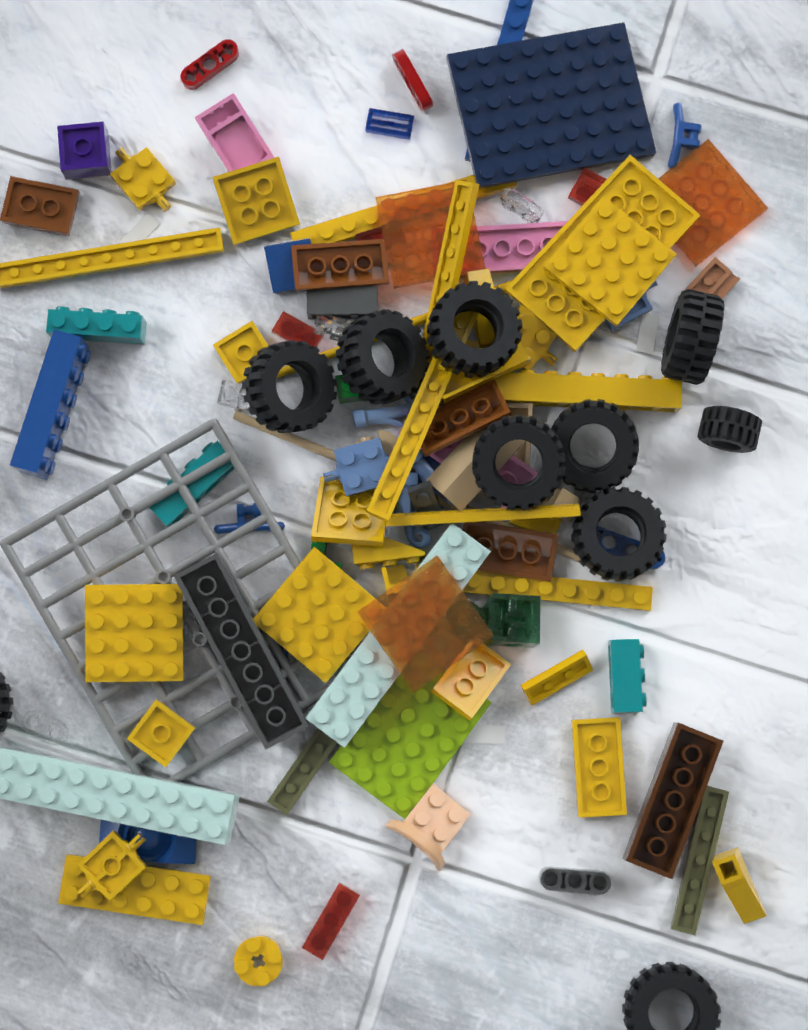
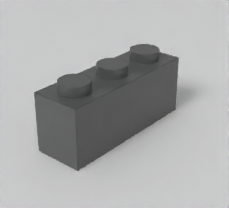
(342, 302)

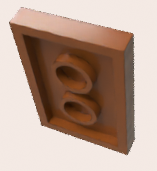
(40, 206)

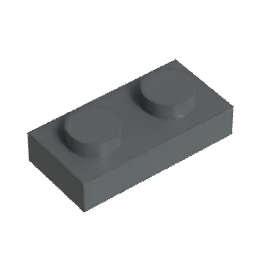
(425, 500)

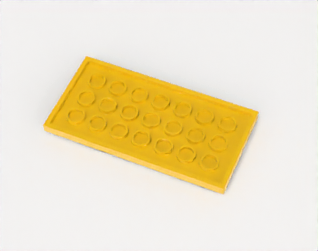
(641, 198)

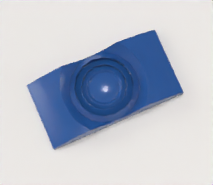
(158, 847)

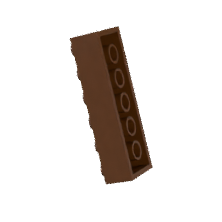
(672, 800)

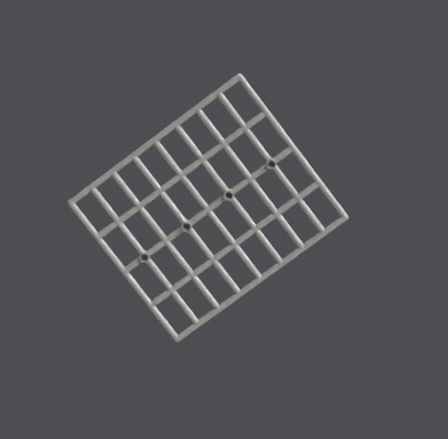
(164, 577)

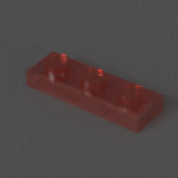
(331, 921)

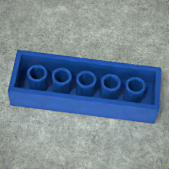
(51, 405)

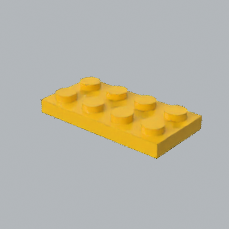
(599, 767)

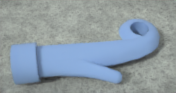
(382, 415)

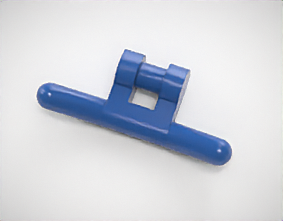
(679, 141)
(243, 510)

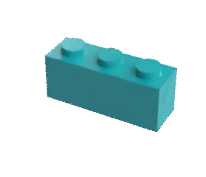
(626, 675)

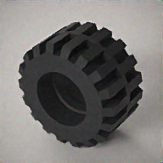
(729, 429)

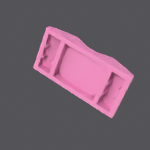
(233, 134)

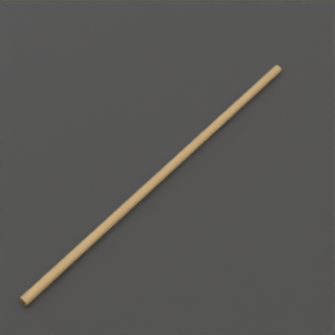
(328, 453)

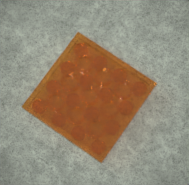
(718, 195)
(414, 234)
(425, 623)

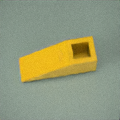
(389, 554)
(738, 885)

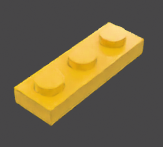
(557, 677)

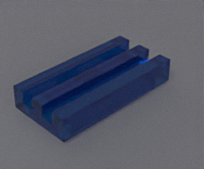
(389, 132)

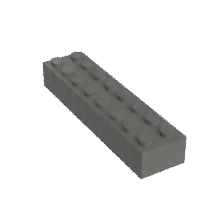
(241, 650)

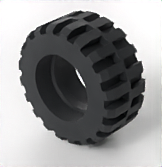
(491, 305)
(692, 336)
(358, 363)
(316, 380)
(626, 444)
(526, 494)
(636, 508)
(666, 977)

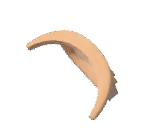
(432, 824)

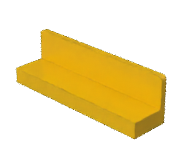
(460, 384)

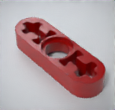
(208, 74)
(412, 80)

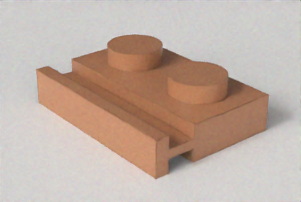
(714, 279)

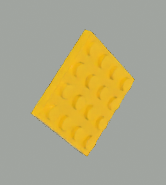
(609, 261)
(316, 614)
(134, 633)

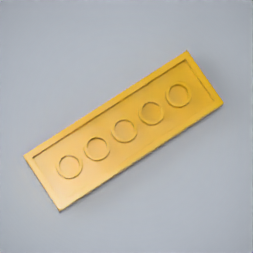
(152, 894)

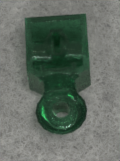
(512, 619)

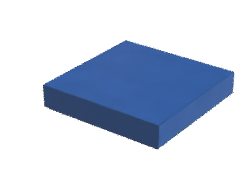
(280, 264)

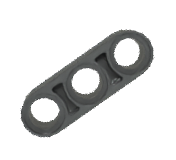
(586, 883)

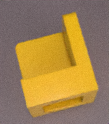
(393, 575)

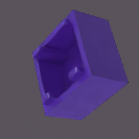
(84, 150)

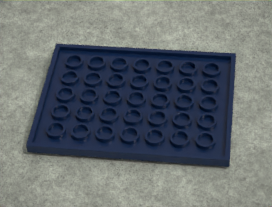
(550, 105)

